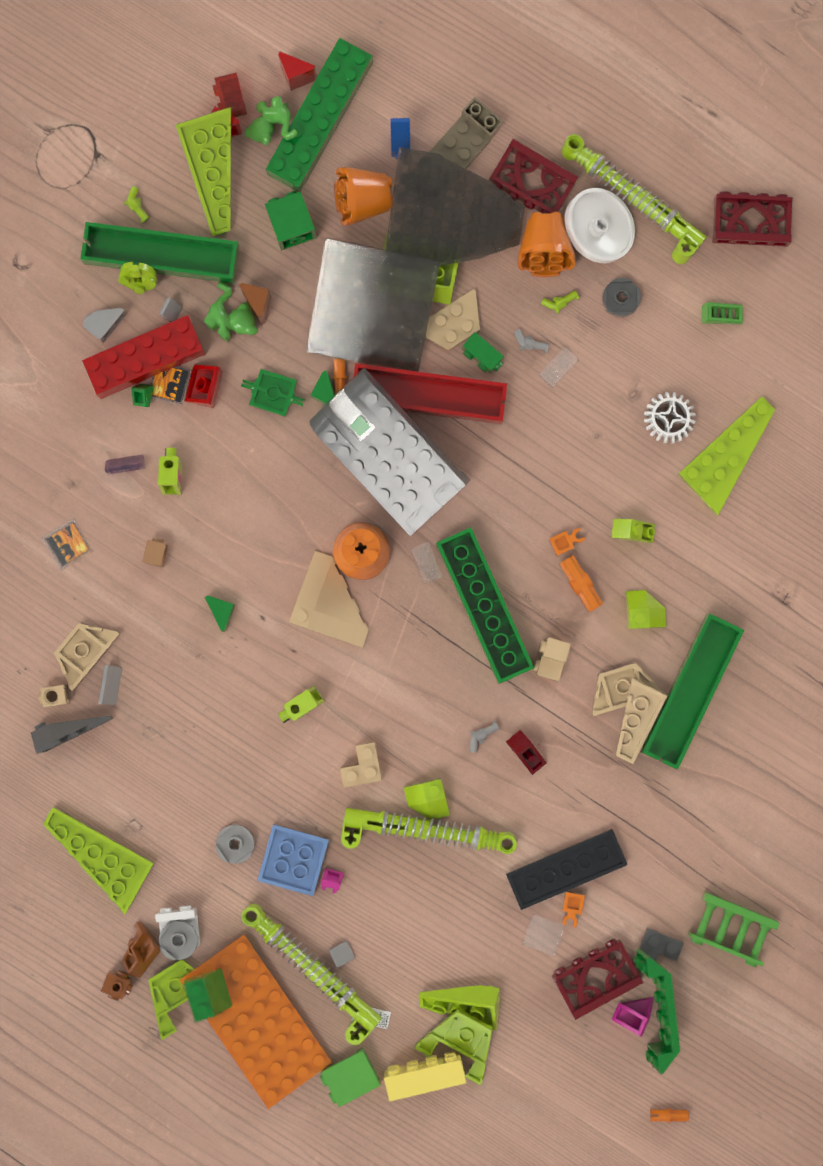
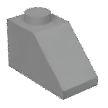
(103, 322)

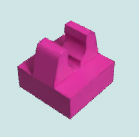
(331, 879)

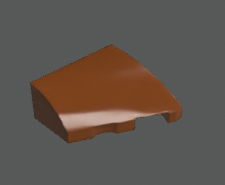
(140, 952)

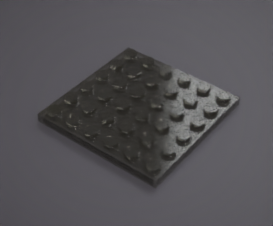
(372, 305)

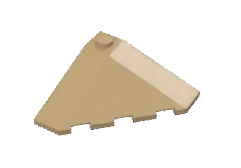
(326, 604)

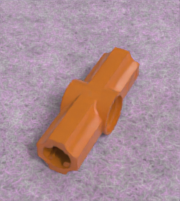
(581, 583)

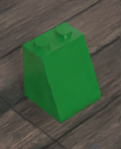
(290, 220)
(207, 994)

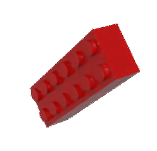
(143, 357)

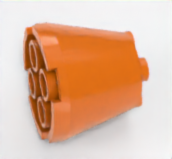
(361, 194)
(546, 246)
(373, 559)

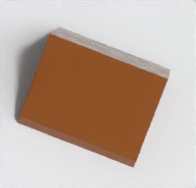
(258, 298)

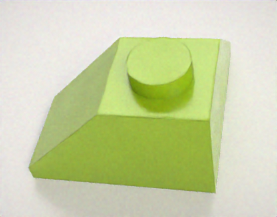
(644, 611)
(427, 799)

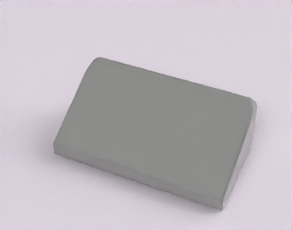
(110, 685)

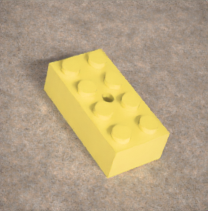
(424, 1076)

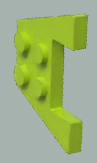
(168, 994)
(464, 1035)

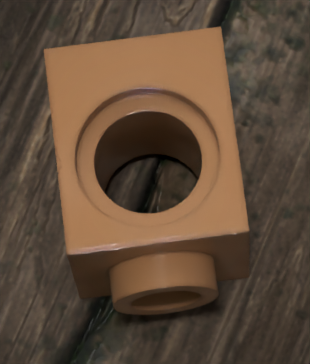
(155, 552)

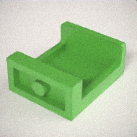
(350, 1078)

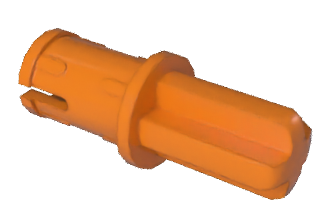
(339, 375)
(669, 1115)

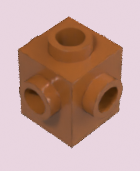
(110, 985)

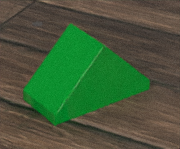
(323, 390)
(221, 611)

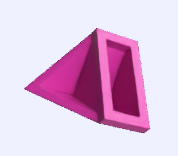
(634, 1014)

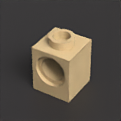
(62, 694)

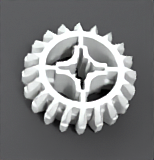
(652, 414)

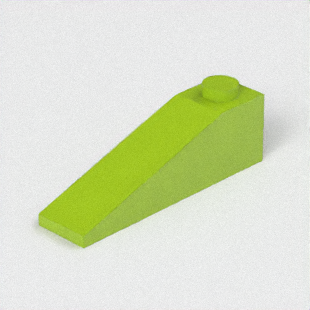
(478, 1001)

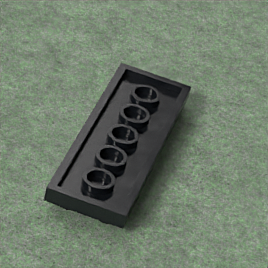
(566, 869)

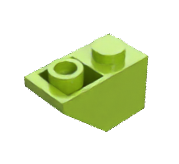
(633, 530)

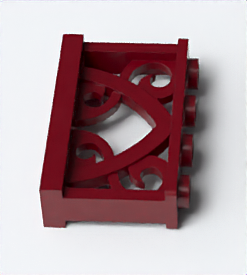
(523, 155)
(731, 236)
(600, 998)

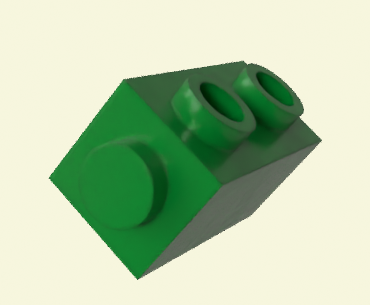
(483, 353)

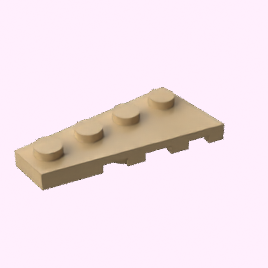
(640, 714)

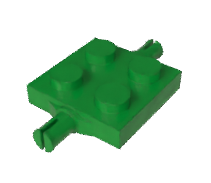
(273, 392)

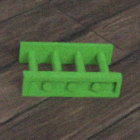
(747, 916)

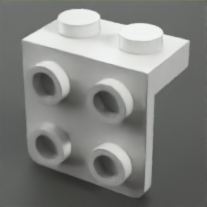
(184, 913)

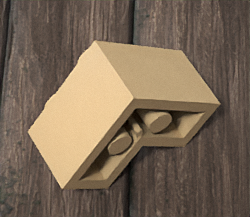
(552, 658)
(367, 769)

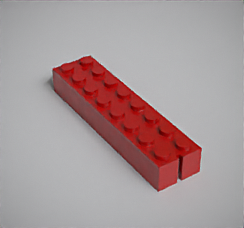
(442, 394)

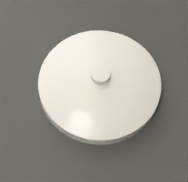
(599, 225)

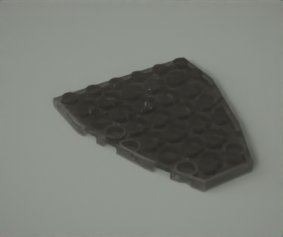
(449, 211)

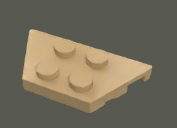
(454, 322)
(82, 651)
(614, 687)

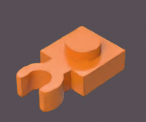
(563, 542)
(572, 905)

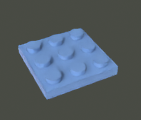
(293, 860)

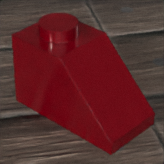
(526, 752)

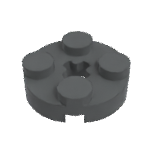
(629, 305)

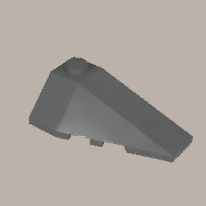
(52, 735)

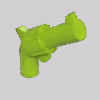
(134, 204)
(560, 303)

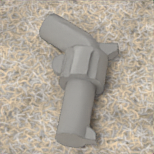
(530, 344)
(480, 735)

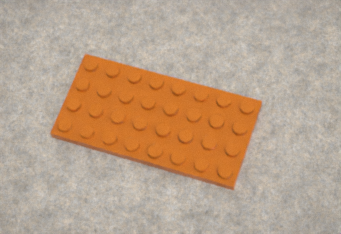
(262, 1025)

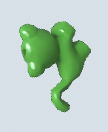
(263, 127)
(240, 319)

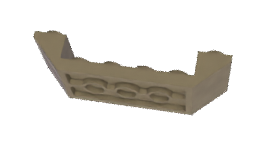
(468, 134)

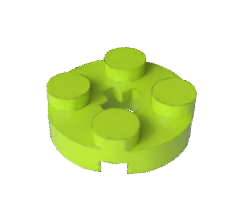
(138, 277)

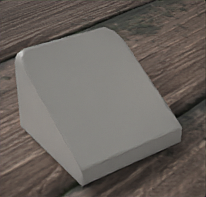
(170, 310)
(341, 953)

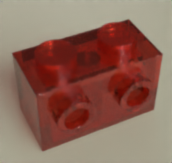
(230, 94)

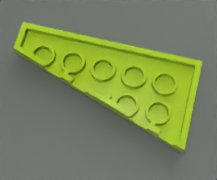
(208, 154)
(721, 463)
(107, 862)

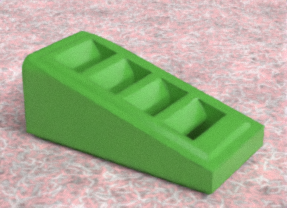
(710, 317)

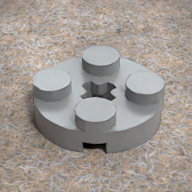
(230, 854)
(167, 940)

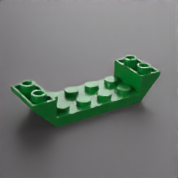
(664, 1052)

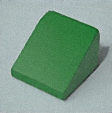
(142, 394)

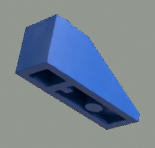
(399, 135)

